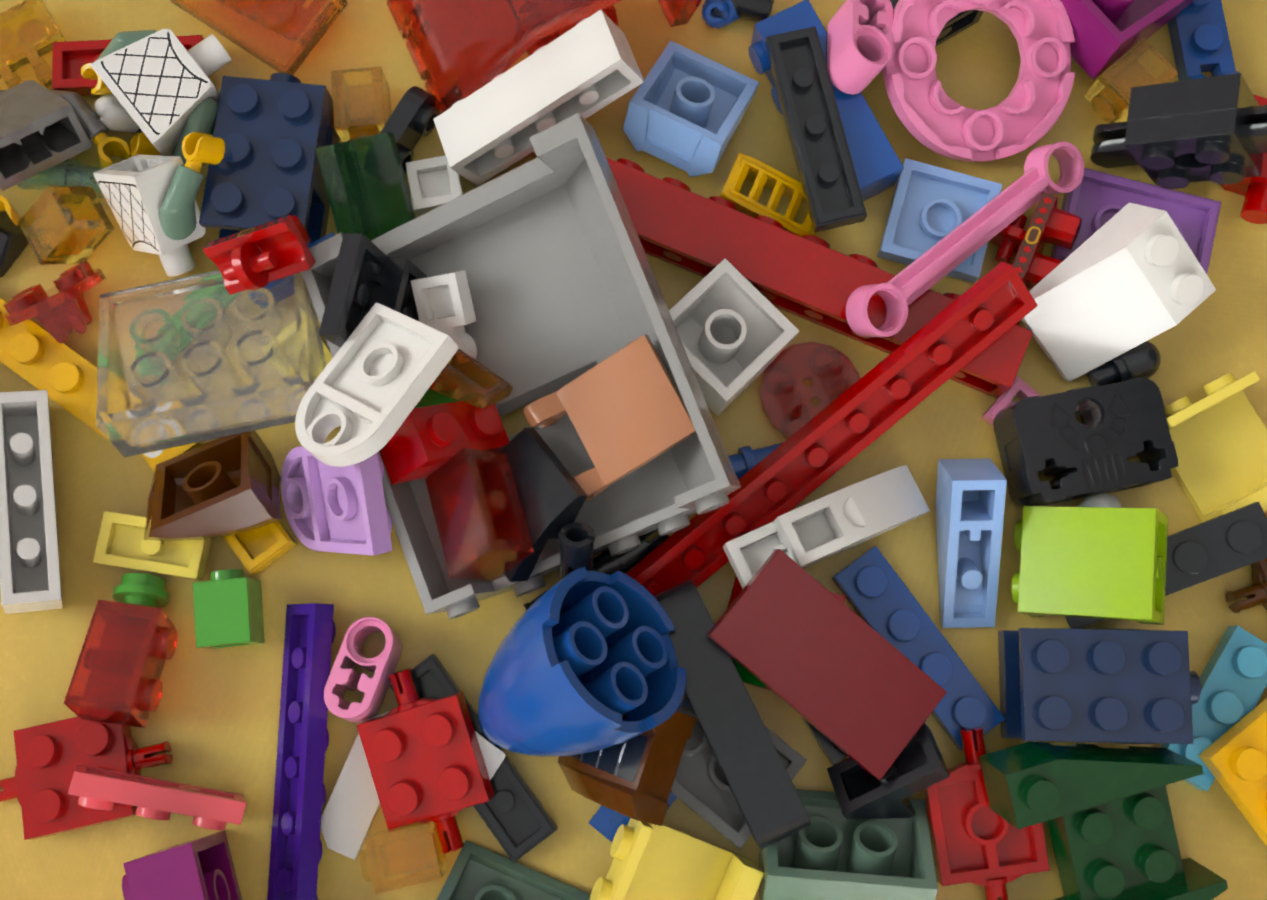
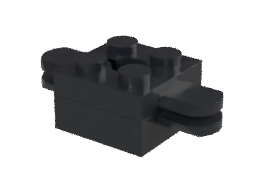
(1188, 132)

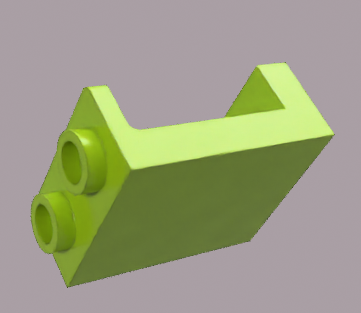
(1092, 563)

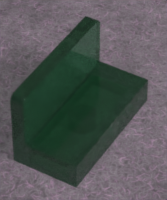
(366, 185)

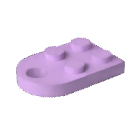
(336, 505)

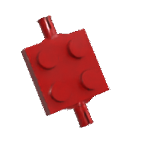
(425, 760)
(46, 767)
(972, 839)

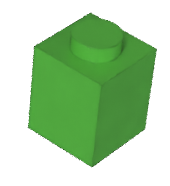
(228, 610)

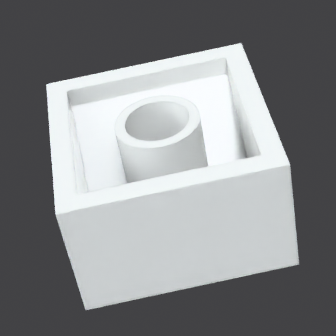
(729, 334)

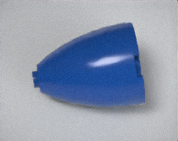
(579, 665)

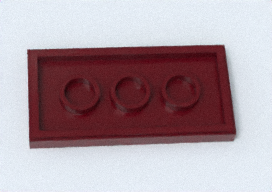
(827, 663)

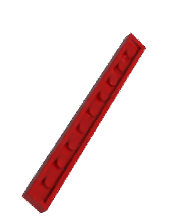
(842, 429)

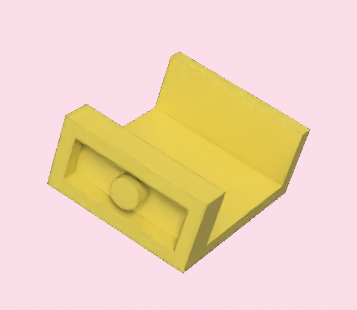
(1220, 447)
(674, 865)

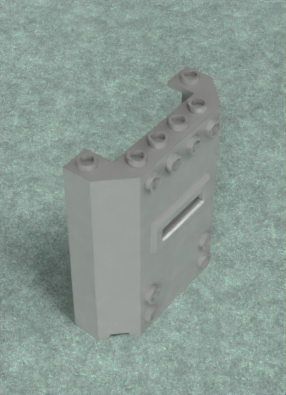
(552, 296)

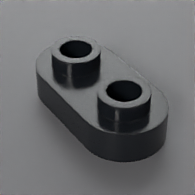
(411, 120)

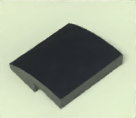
(362, 279)
(546, 494)

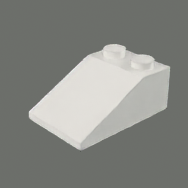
(1116, 291)

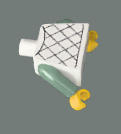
(161, 84)
(157, 196)

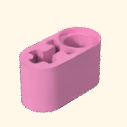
(859, 43)
(344, 677)

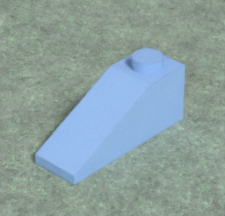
(969, 540)

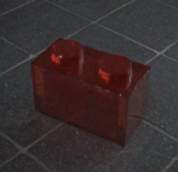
(478, 515)
(122, 664)

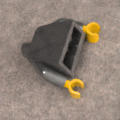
(45, 129)

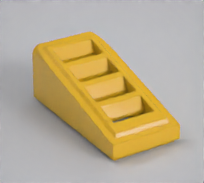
(766, 176)

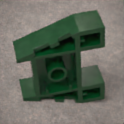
(1103, 817)

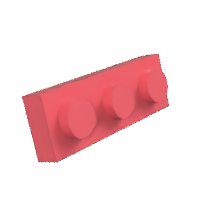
(156, 797)

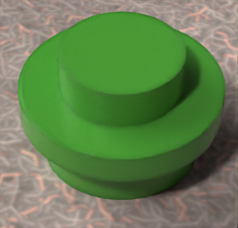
(141, 590)

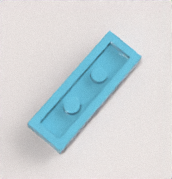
(1229, 691)

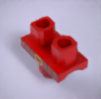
(1046, 226)
(261, 254)

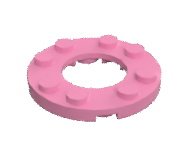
(992, 133)

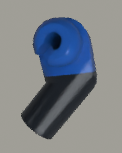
(723, 12)

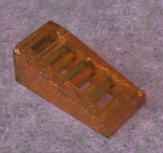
(471, 382)

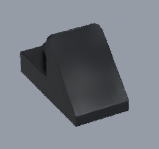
(913, 770)

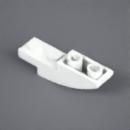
(831, 523)

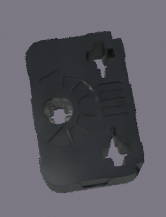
(1087, 455)

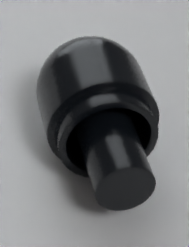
(1136, 363)

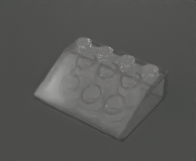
(200, 363)

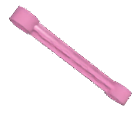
(965, 239)

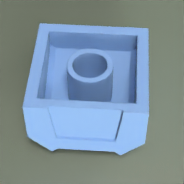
(688, 109)

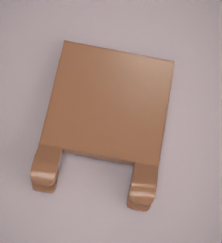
(622, 412)

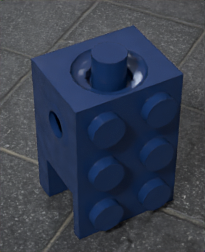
(269, 155)
(1097, 685)

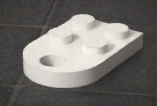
(371, 386)

